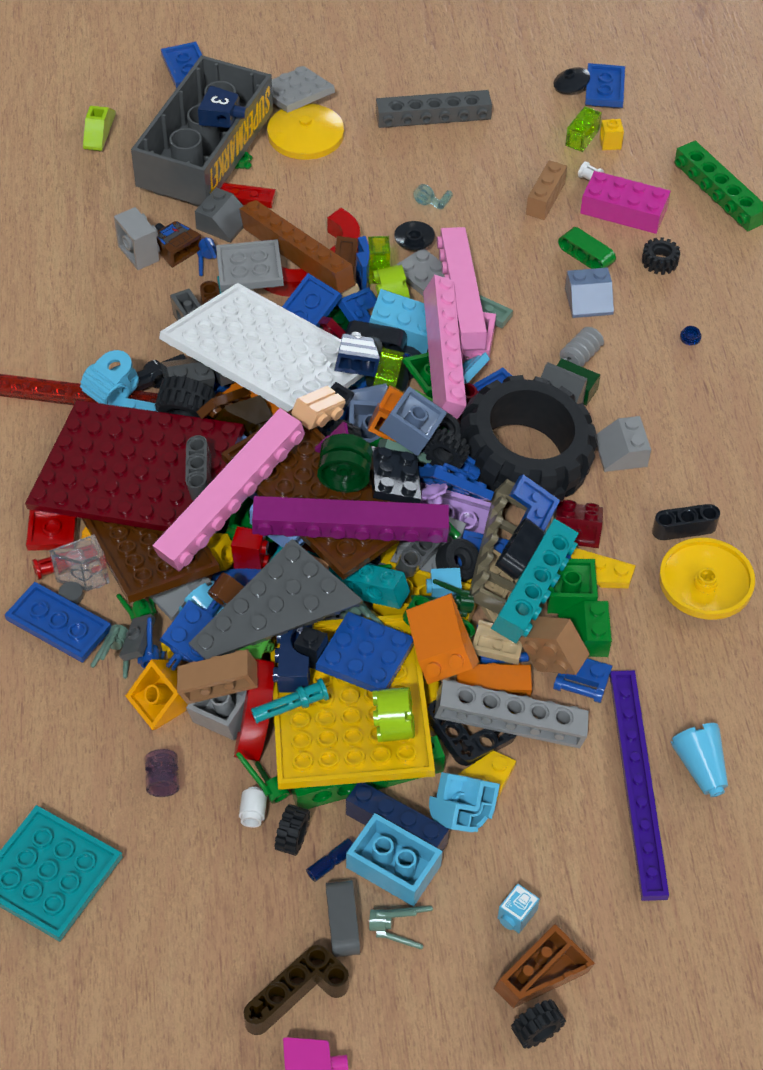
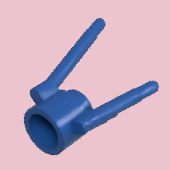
(207, 250)
(468, 469)
(151, 650)

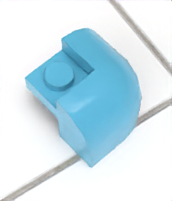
(463, 802)

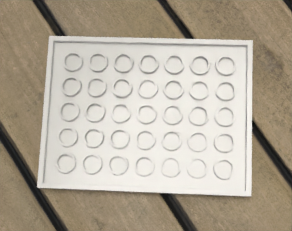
(259, 346)

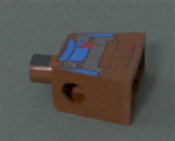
(177, 242)

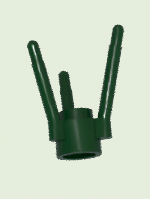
(462, 598)

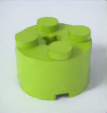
(391, 280)
(393, 714)

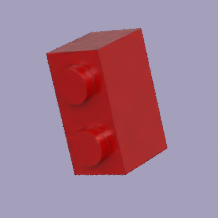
(249, 549)

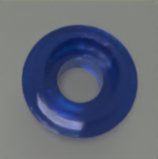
(690, 335)

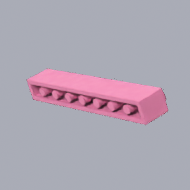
(458, 266)
(444, 346)
(229, 490)

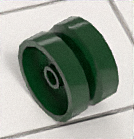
(345, 463)

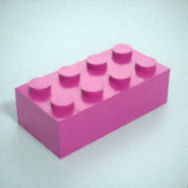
(625, 202)

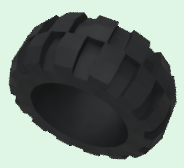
(539, 407)

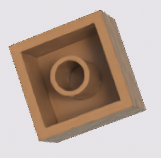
(555, 646)

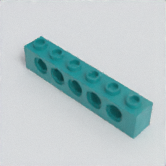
(534, 582)
(375, 584)

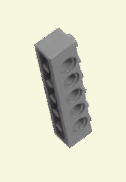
(499, 718)

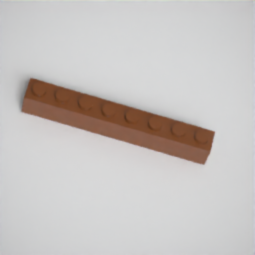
(298, 246)

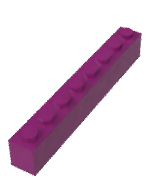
(350, 519)

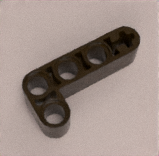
(292, 992)

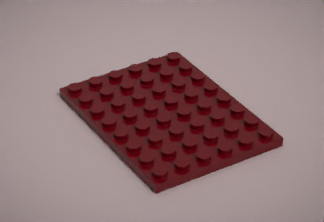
(125, 464)

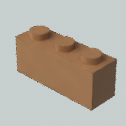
(546, 190)
(217, 676)

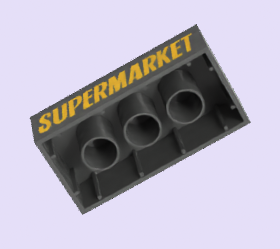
(191, 159)

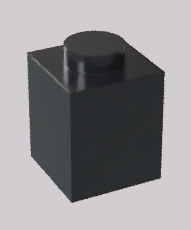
(311, 644)

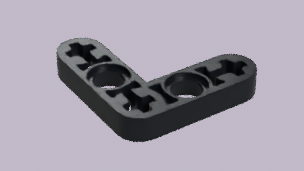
(469, 743)

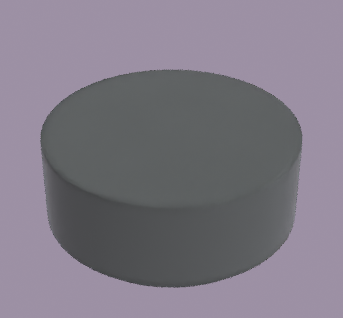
(72, 592)

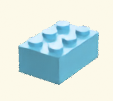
(404, 314)
(394, 859)

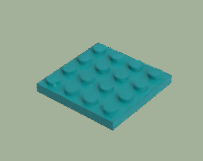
(52, 872)

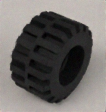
(183, 396)

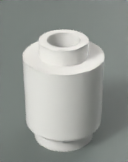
(252, 807)

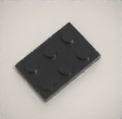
(395, 476)

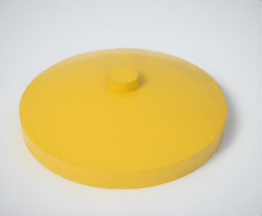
(306, 132)
(707, 578)

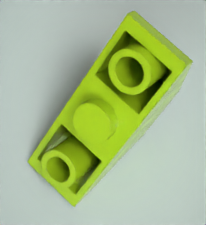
(97, 127)

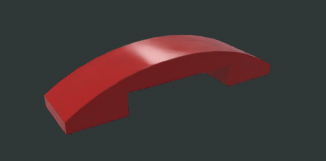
(252, 735)

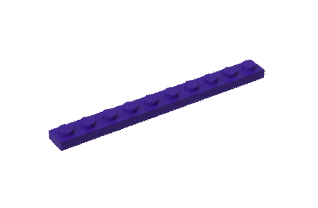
(639, 787)

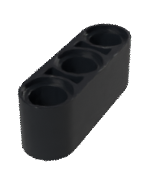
(390, 337)
(686, 522)
(520, 548)

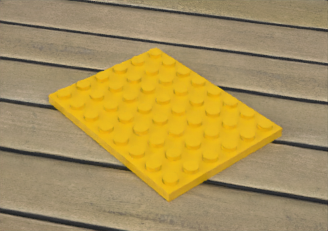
(337, 737)

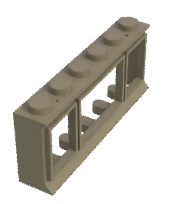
(485, 555)

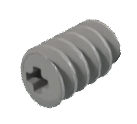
(582, 346)

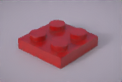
(49, 530)

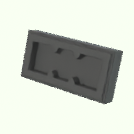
(136, 638)

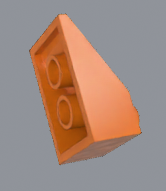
(441, 639)

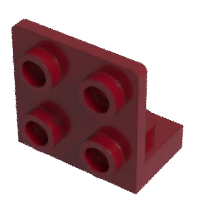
(583, 519)

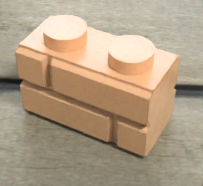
(318, 407)

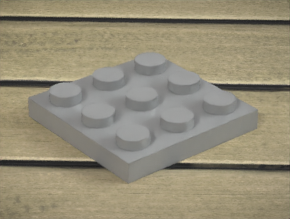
(299, 89)
(249, 264)

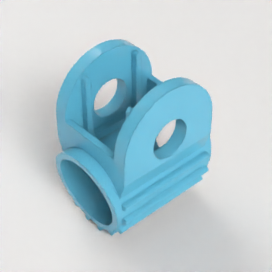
(110, 385)

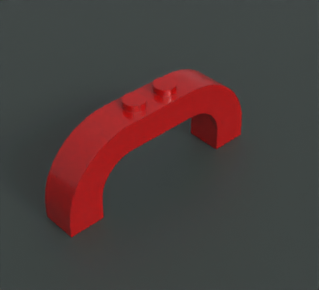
(338, 224)

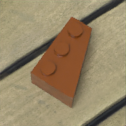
(543, 967)

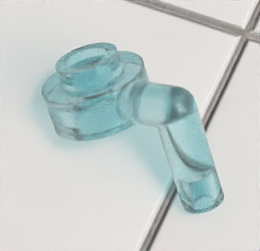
(425, 195)

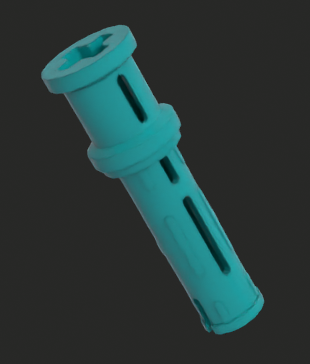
(304, 695)

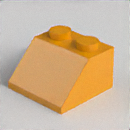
(156, 694)

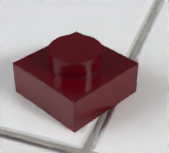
(331, 327)

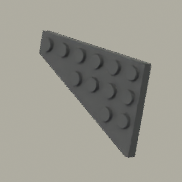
(281, 597)

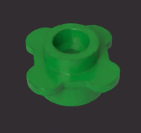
(244, 162)

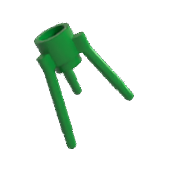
(139, 607)
(270, 786)

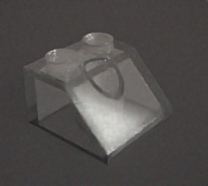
(80, 563)

